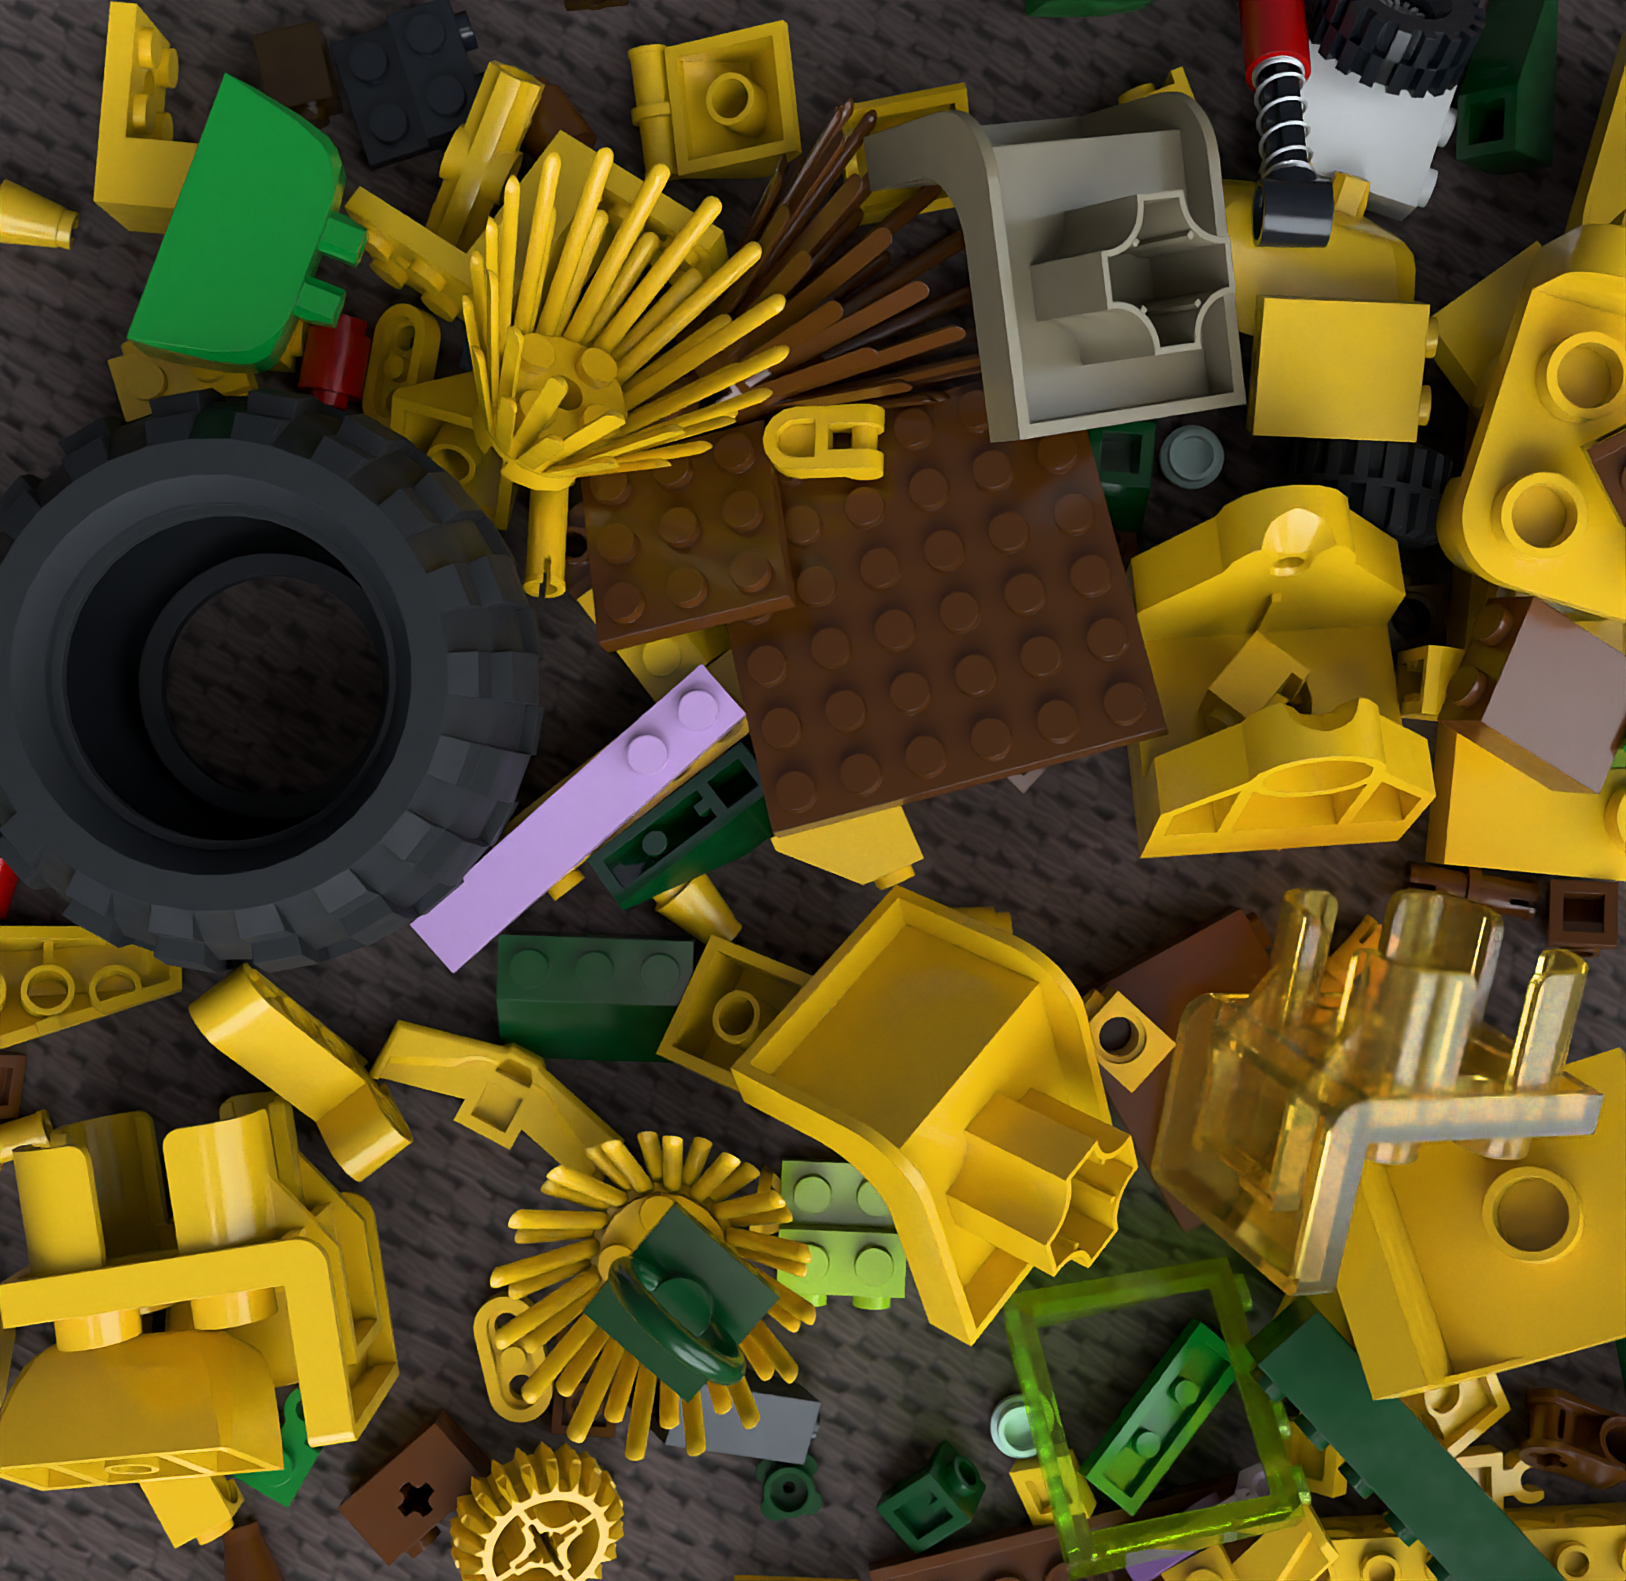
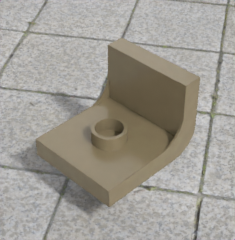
(1086, 259)

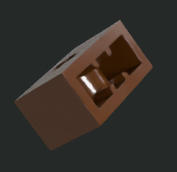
(381, 1500)

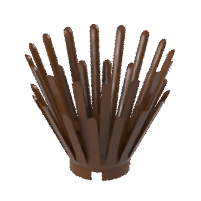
(831, 338)

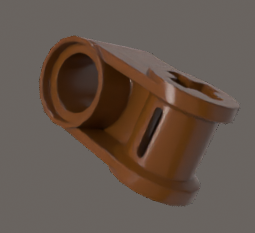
(1572, 1438)

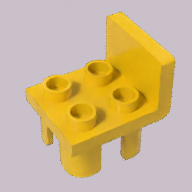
(242, 1229)

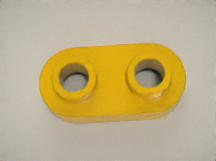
(394, 362)
(503, 1365)

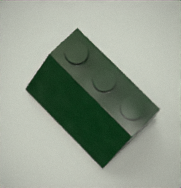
(591, 992)

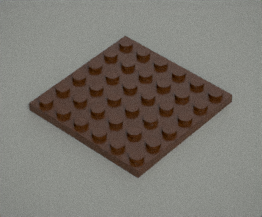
(942, 623)

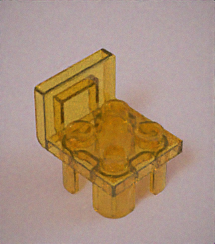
(1297, 1086)

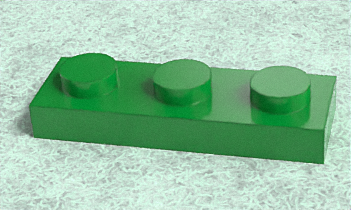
(1161, 1417)

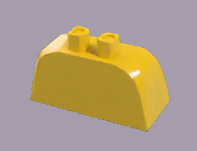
(1356, 263)
(142, 1410)

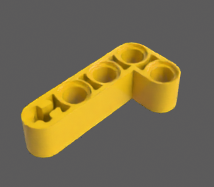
(305, 1066)

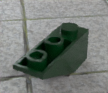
(1510, 90)

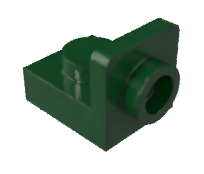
(933, 1499)

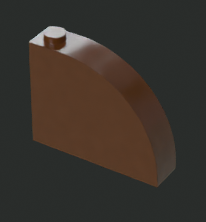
(1210, 957)

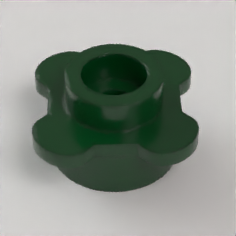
(792, 1504)

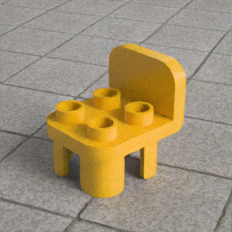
(1527, 496)

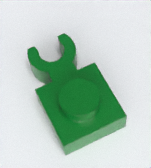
(297, 1457)

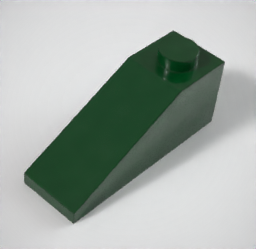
(689, 833)

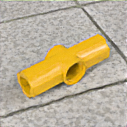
(484, 154)

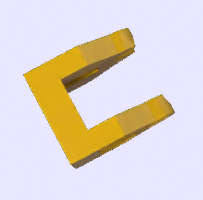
(1284, 776)

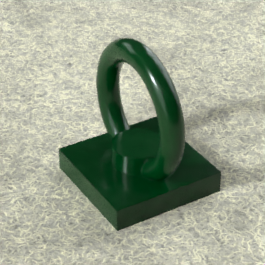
(683, 1304)

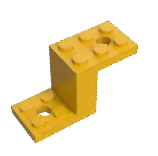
(137, 159)
(441, 272)

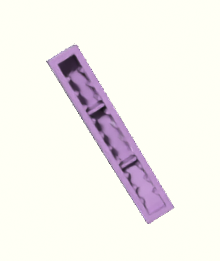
(580, 817)

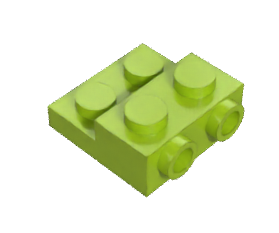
(847, 1234)

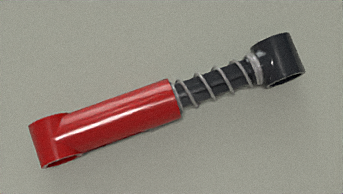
(1289, 199)

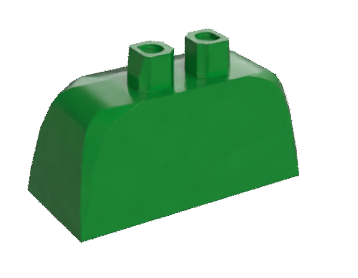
(248, 240)

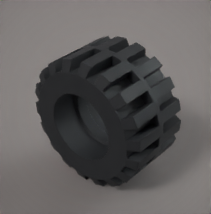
(1385, 482)

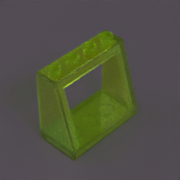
(1148, 1540)

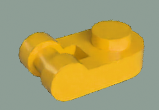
(802, 441)

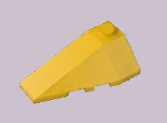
(71, 977)

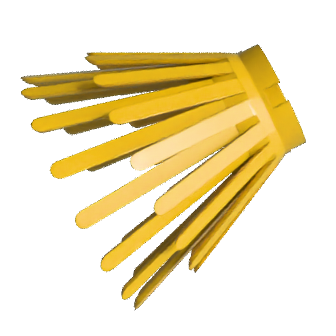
(564, 394)
(614, 1233)

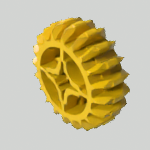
(538, 1519)

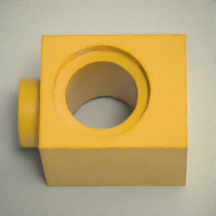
(1146, 1044)
(194, 1507)

